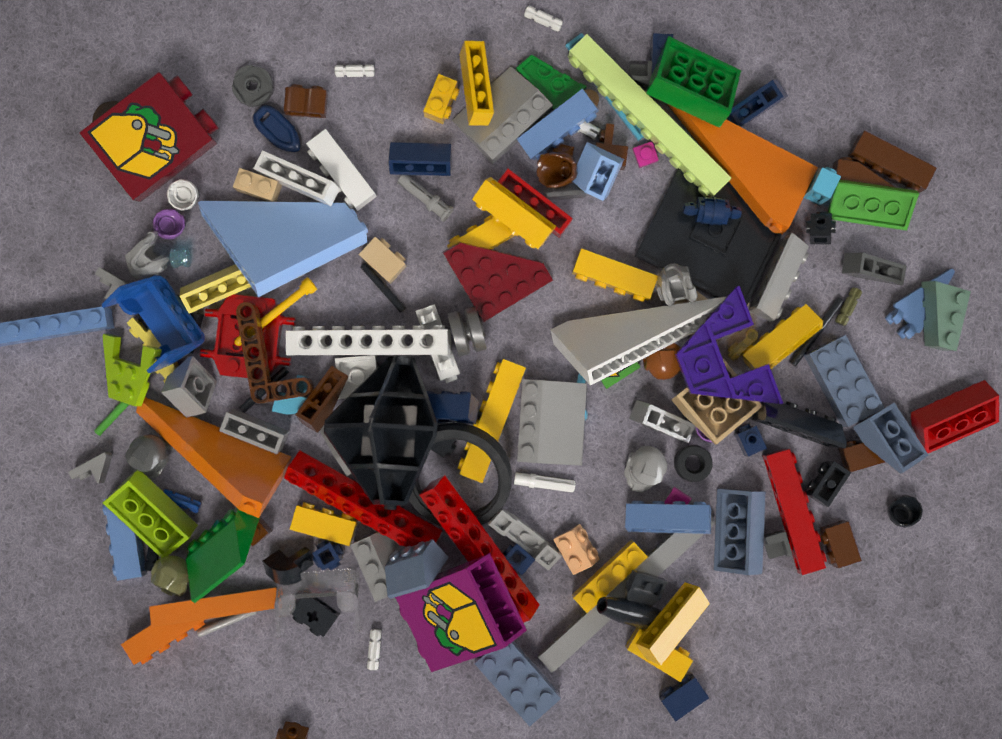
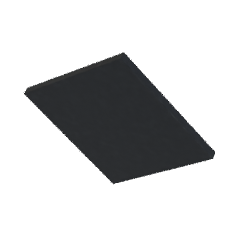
(715, 254)

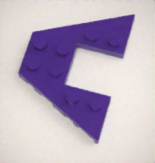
(704, 365)

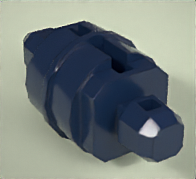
(712, 210)

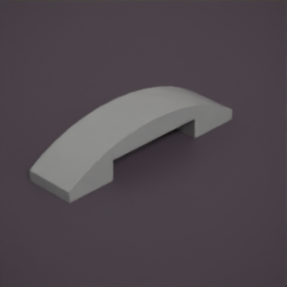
(526, 537)

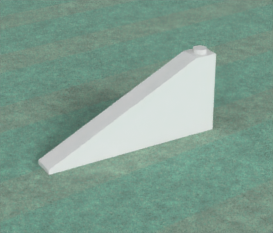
(615, 341)

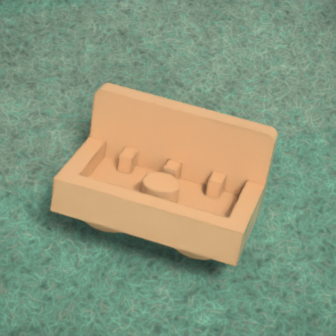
(577, 549)

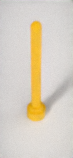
(305, 288)

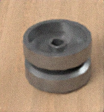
(467, 331)

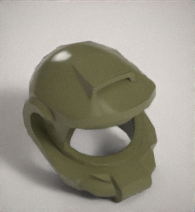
(170, 575)

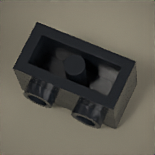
(827, 483)

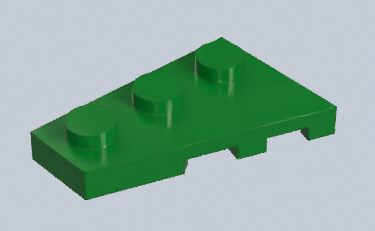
(550, 82)

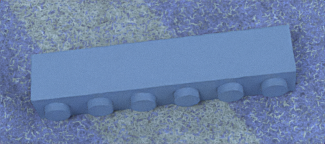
(56, 325)

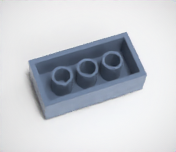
(844, 381)
(519, 682)

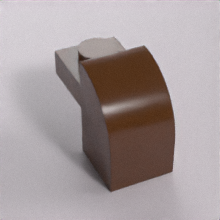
(606, 137)

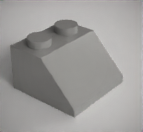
(189, 388)

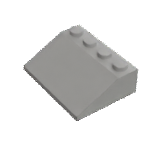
(516, 110)
(552, 422)

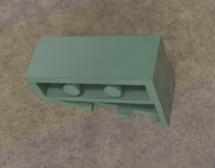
(944, 314)

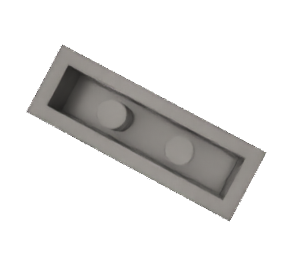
(254, 431)

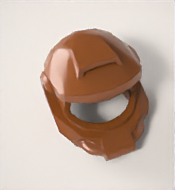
(663, 363)

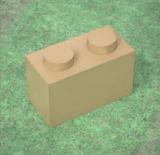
(257, 186)
(383, 260)

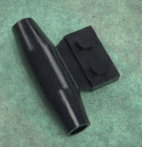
(637, 607)

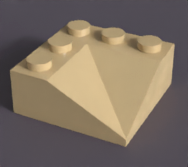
(715, 415)

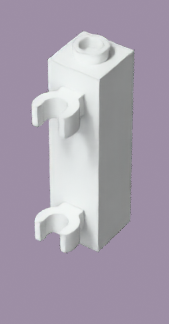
(445, 364)

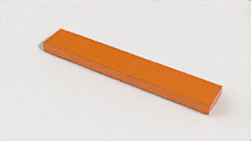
(212, 607)

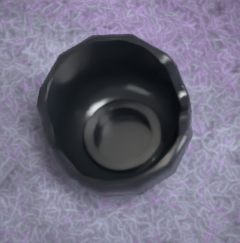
(905, 511)

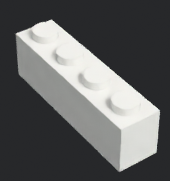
(341, 169)
(297, 178)

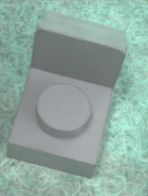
(109, 279)
(98, 466)

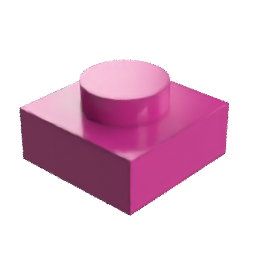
(645, 154)
(677, 495)

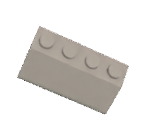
(779, 278)

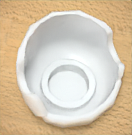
(182, 194)

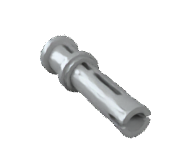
(432, 202)

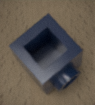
(750, 440)

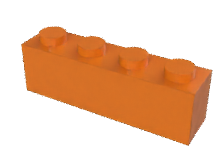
(157, 638)

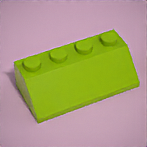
(151, 514)

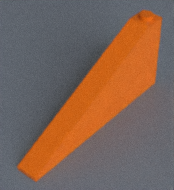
(761, 172)
(234, 467)

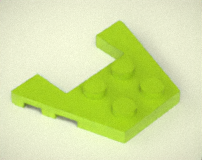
(127, 379)

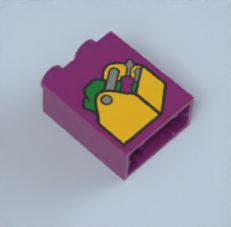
(462, 614)

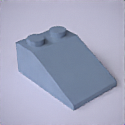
(891, 438)

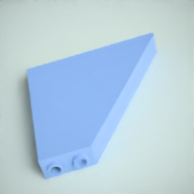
(282, 239)

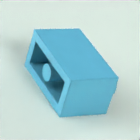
(822, 185)

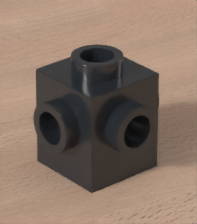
(820, 228)

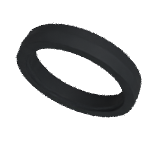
(493, 449)

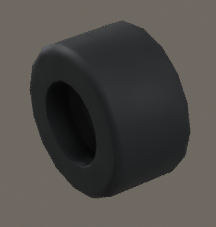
(702, 472)

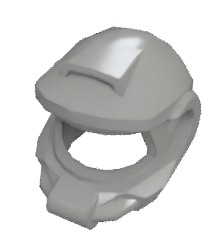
(143, 261)
(675, 284)
(645, 468)

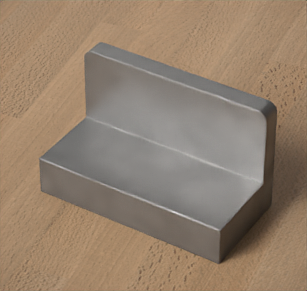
(568, 191)

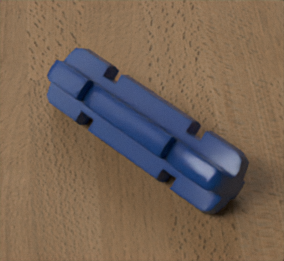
(183, 501)

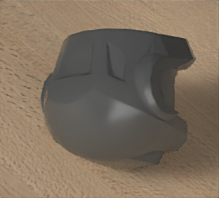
(147, 455)

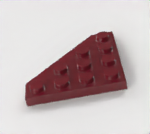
(495, 278)

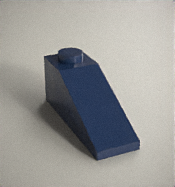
(757, 103)

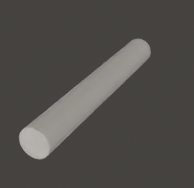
(223, 623)

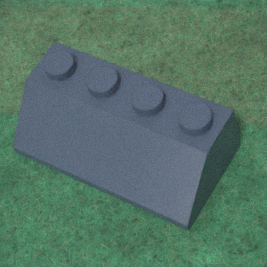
(739, 531)

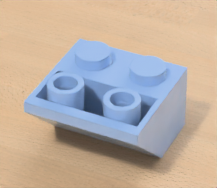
(597, 171)

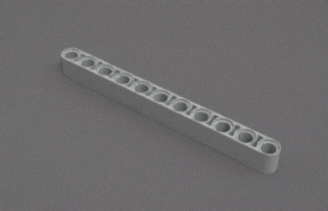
(590, 623)

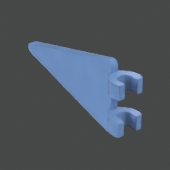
(912, 310)

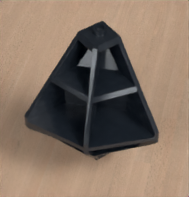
(385, 431)

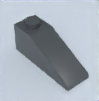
(873, 268)

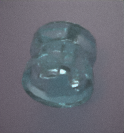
(180, 257)

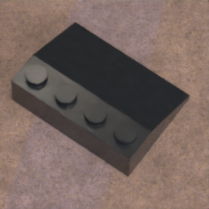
(802, 423)

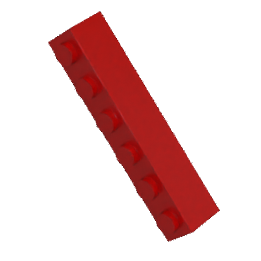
(794, 511)

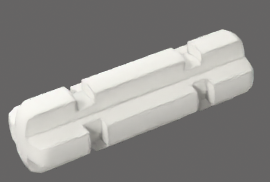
(543, 18)
(354, 70)
(374, 649)

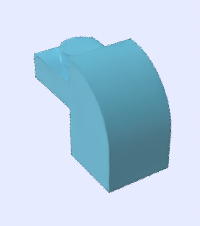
(291, 405)

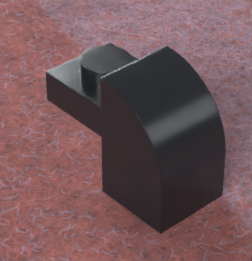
(287, 570)

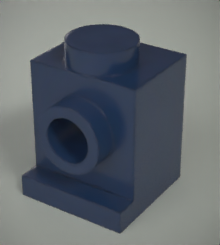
(525, 562)

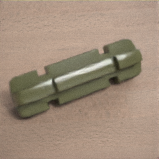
(848, 306)

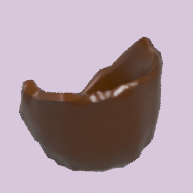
(556, 169)

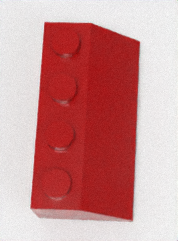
(956, 416)

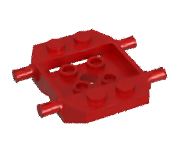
(229, 330)

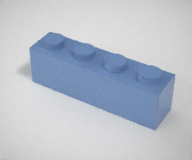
(558, 125)
(668, 517)
(125, 548)

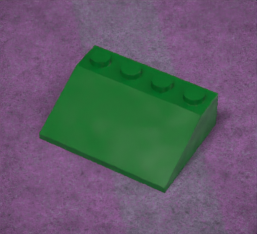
(694, 82)
(219, 552)

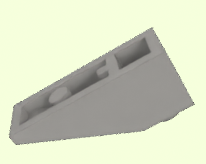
(662, 421)

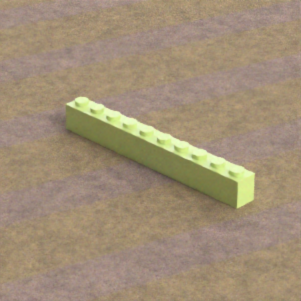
(648, 117)

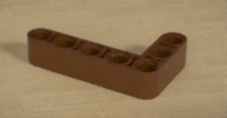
(262, 361)

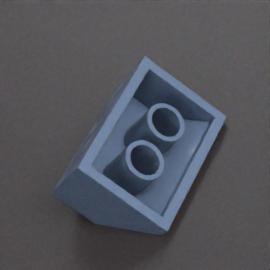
(413, 568)

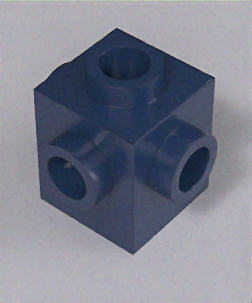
(325, 562)

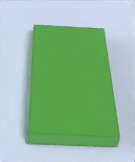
(872, 204)

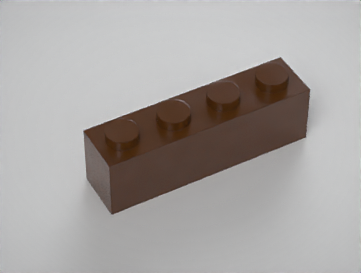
(892, 162)

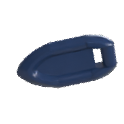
(277, 129)

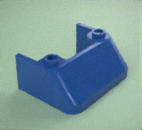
(164, 316)

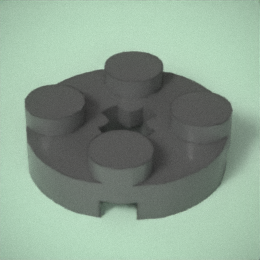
(256, 75)

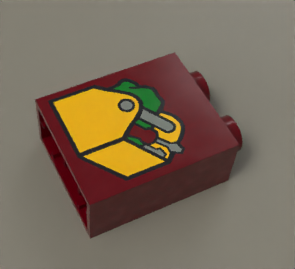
(151, 136)

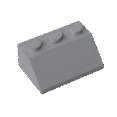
(372, 556)

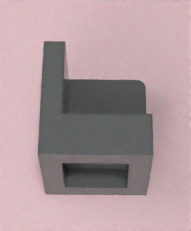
(641, 73)
(777, 544)

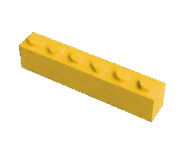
(493, 417)

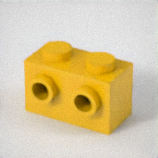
(441, 98)

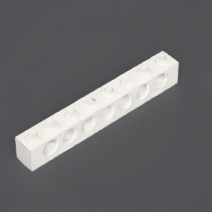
(296, 341)

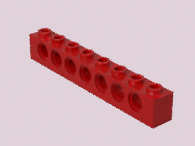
(351, 499)
(474, 540)

